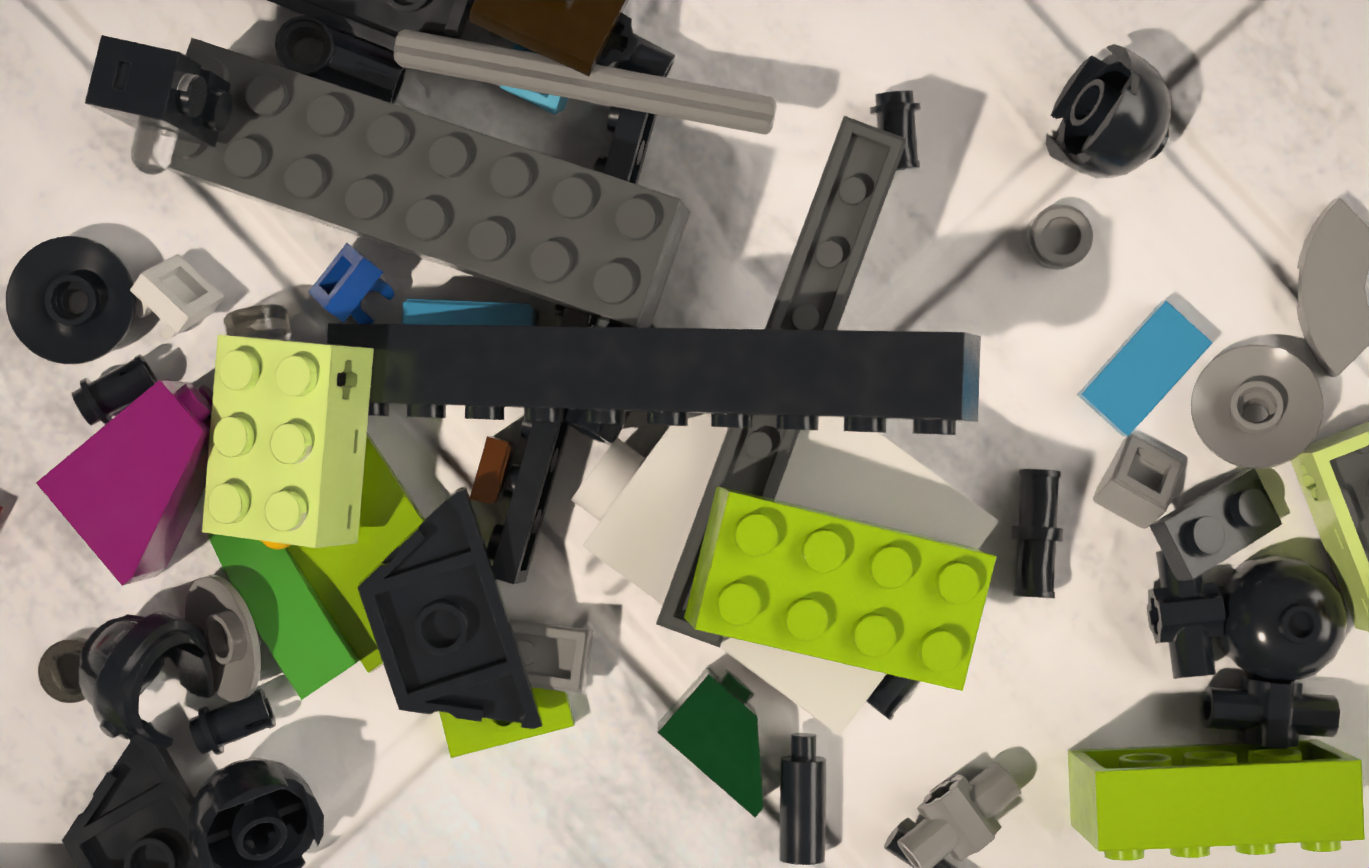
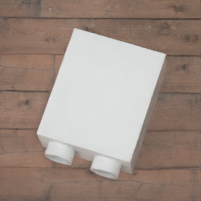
(652, 503)

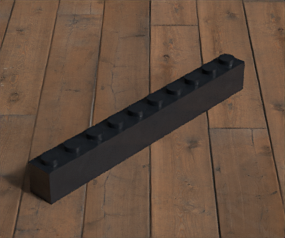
(674, 374)

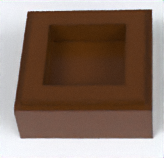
(492, 470)

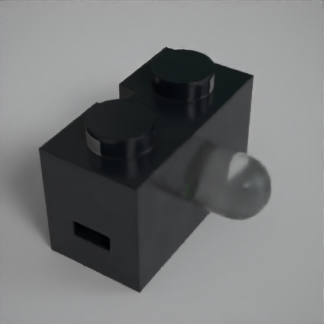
(159, 96)

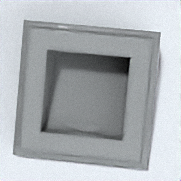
(1138, 482)

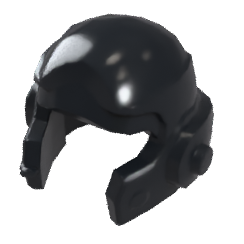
(127, 657)

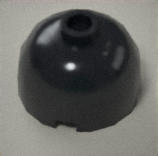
(1111, 115)
(1281, 618)
(254, 817)

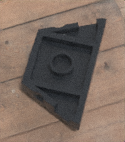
(447, 624)
(136, 815)

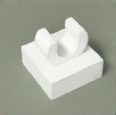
(175, 295)

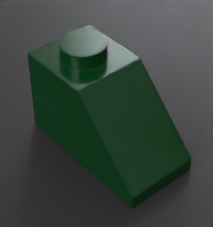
(719, 735)

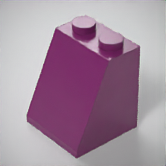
(138, 479)

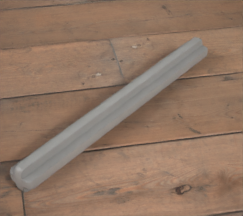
(603, 86)

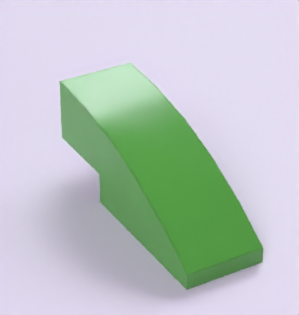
(286, 612)

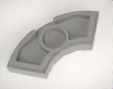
(1332, 287)

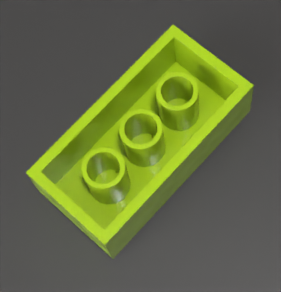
(839, 589)
(1215, 797)

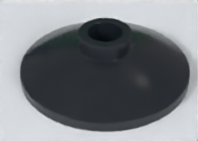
(41, 294)

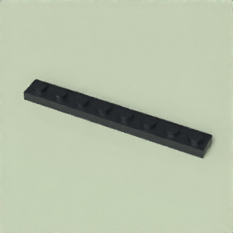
(531, 482)

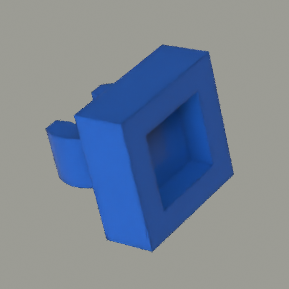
(347, 283)

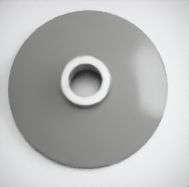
(1264, 378)
(229, 634)

